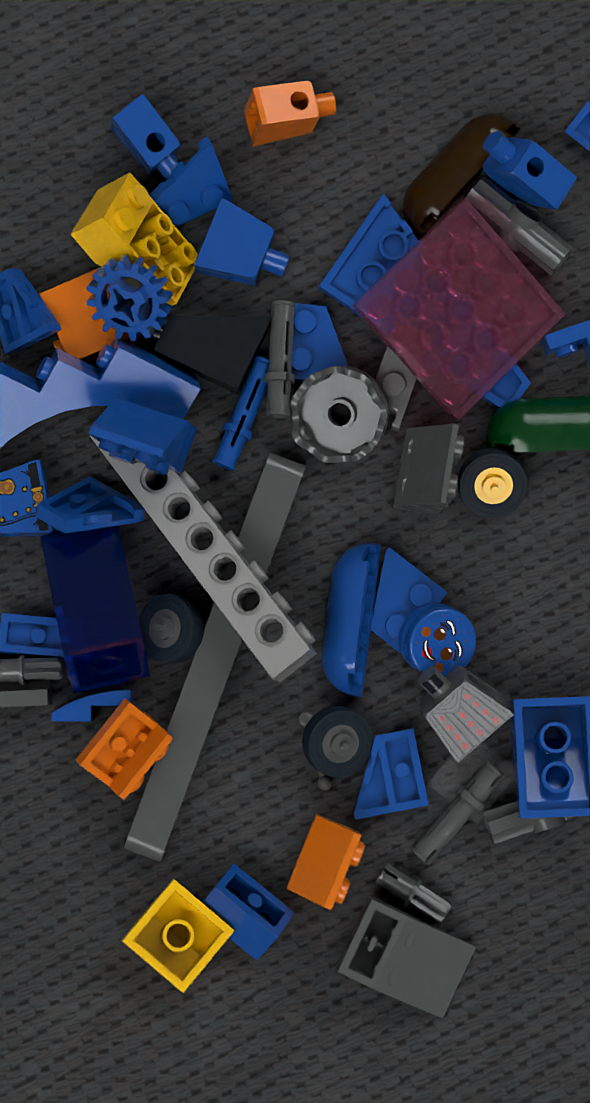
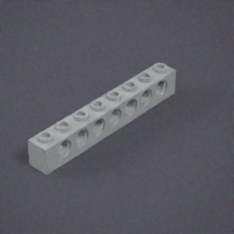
(277, 658)

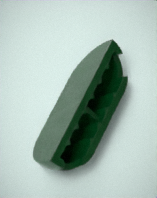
(541, 424)

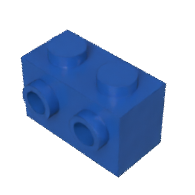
(248, 910)

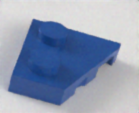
(22, 313)

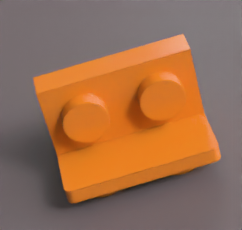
(125, 749)

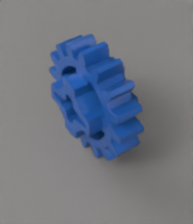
(129, 296)

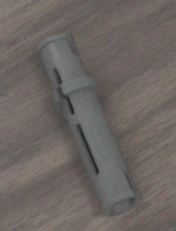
(280, 360)
(458, 812)

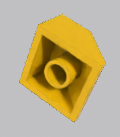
(177, 935)

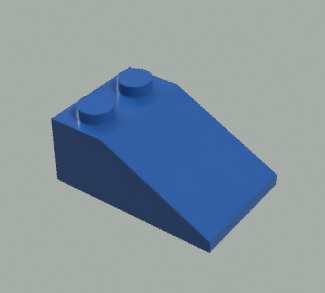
(551, 756)

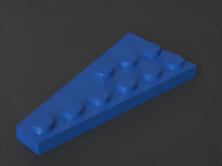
(370, 254)

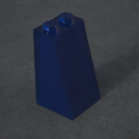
(94, 608)

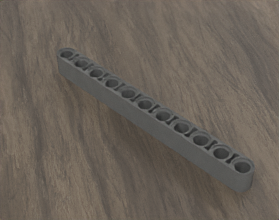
(211, 667)

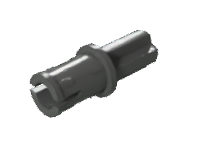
(30, 669)
(413, 893)

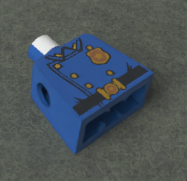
(19, 495)

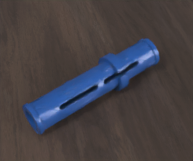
(227, 455)

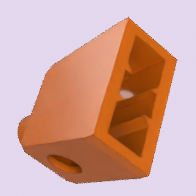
(285, 111)

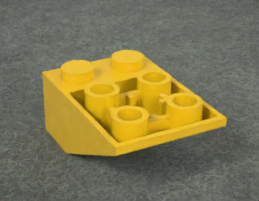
(130, 223)

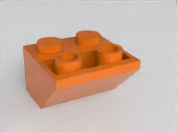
(325, 861)

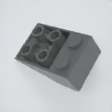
(426, 468)
(405, 957)

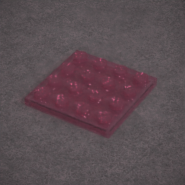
(459, 309)

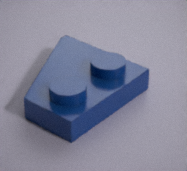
(193, 187)
(314, 341)
(89, 507)
(398, 594)
(392, 776)

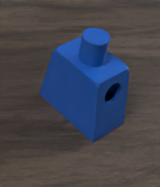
(140, 124)
(526, 171)
(239, 247)

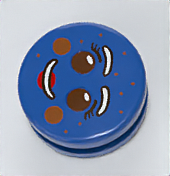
(437, 638)

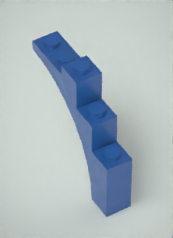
(73, 384)

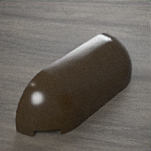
(451, 171)

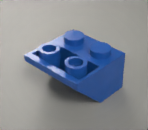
(144, 434)

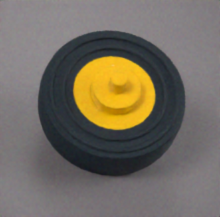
(492, 482)

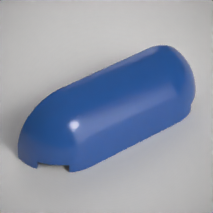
(350, 618)

